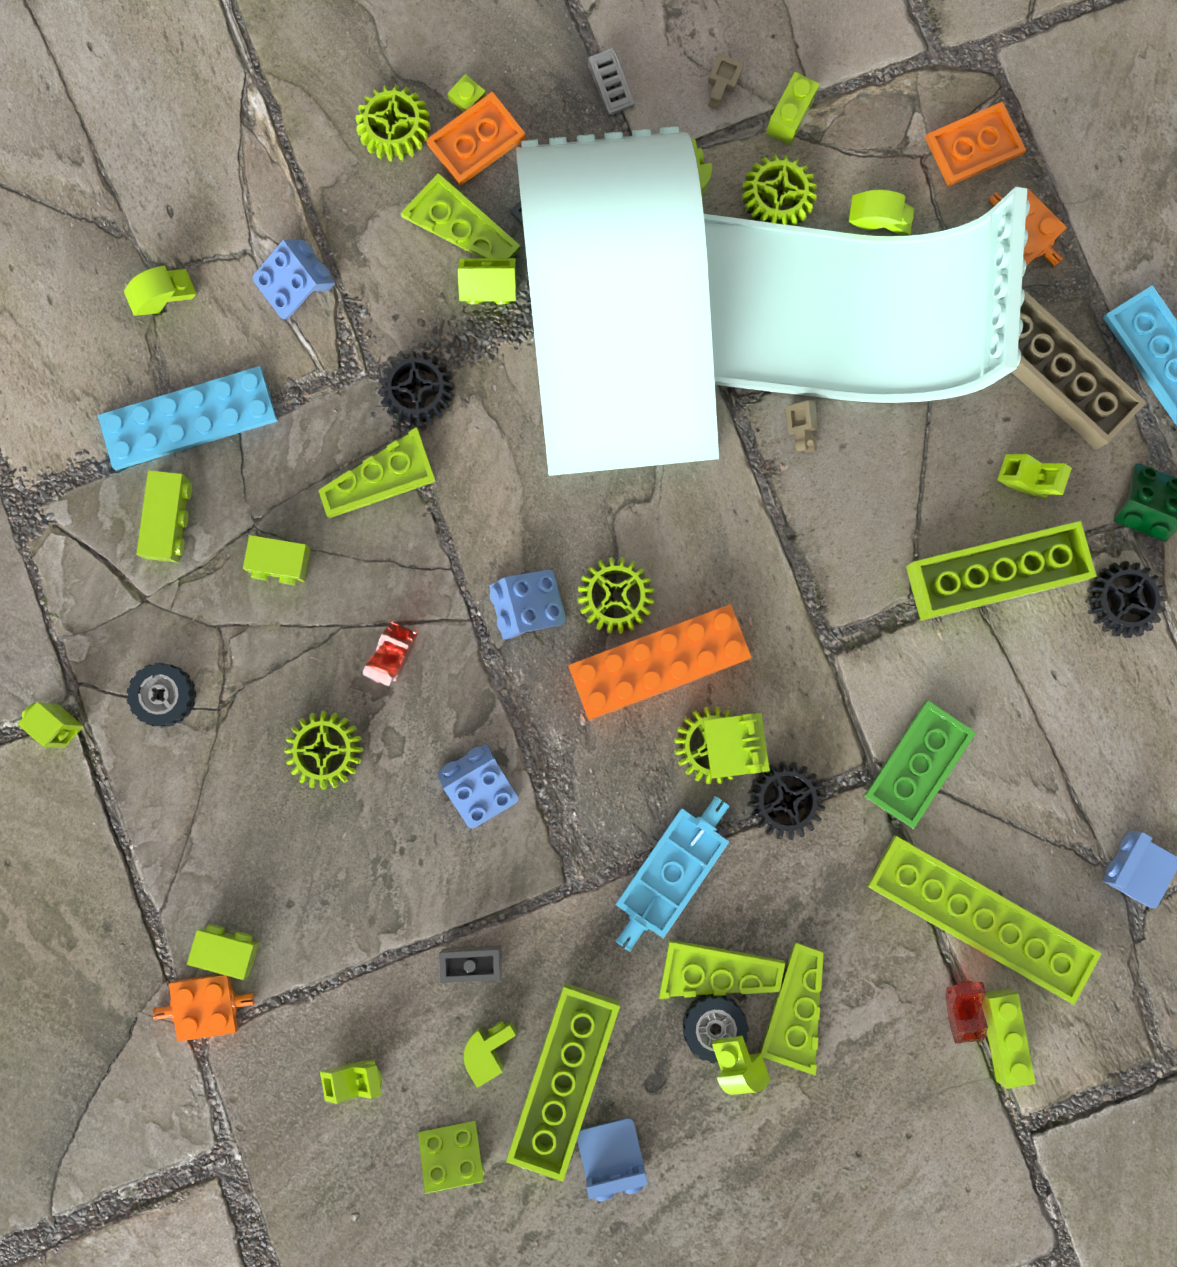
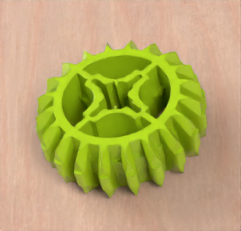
(413, 128)
(801, 194)
(625, 606)
(690, 757)
(323, 763)

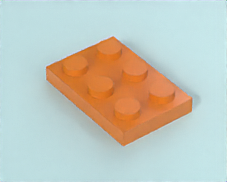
(476, 139)
(975, 144)

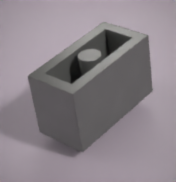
(470, 964)

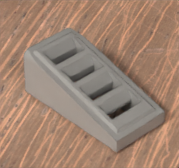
(606, 64)

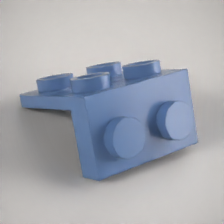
(291, 276)
(527, 603)
(477, 786)
(1141, 869)
(611, 1159)

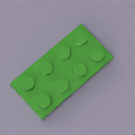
(919, 764)

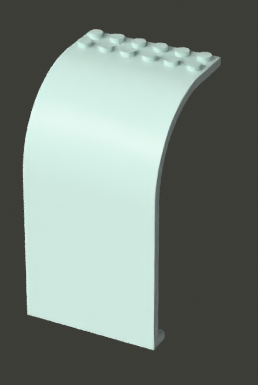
(619, 300)
(867, 311)

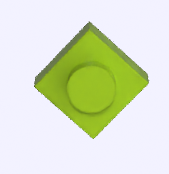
(466, 93)

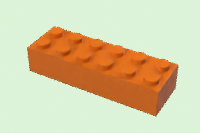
(659, 662)

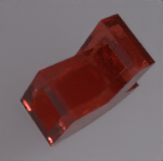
(391, 654)
(966, 1011)

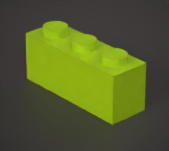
(164, 516)
(1008, 1039)

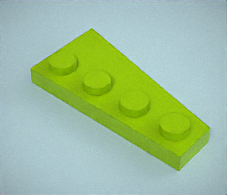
(456, 219)
(379, 477)
(710, 970)
(793, 1024)

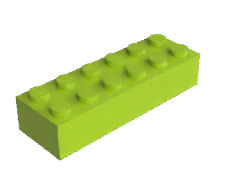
(1000, 570)
(563, 1081)

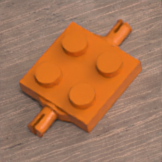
(1042, 230)
(203, 1007)

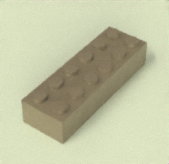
(1072, 378)

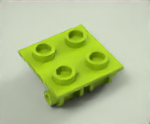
(736, 745)
(450, 1157)

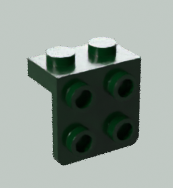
(1150, 503)

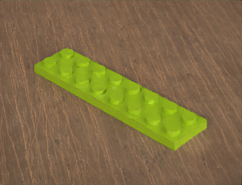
(984, 920)

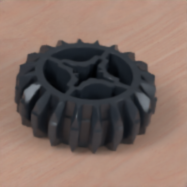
(406, 389)
(1140, 583)
(792, 813)

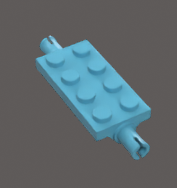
(672, 873)

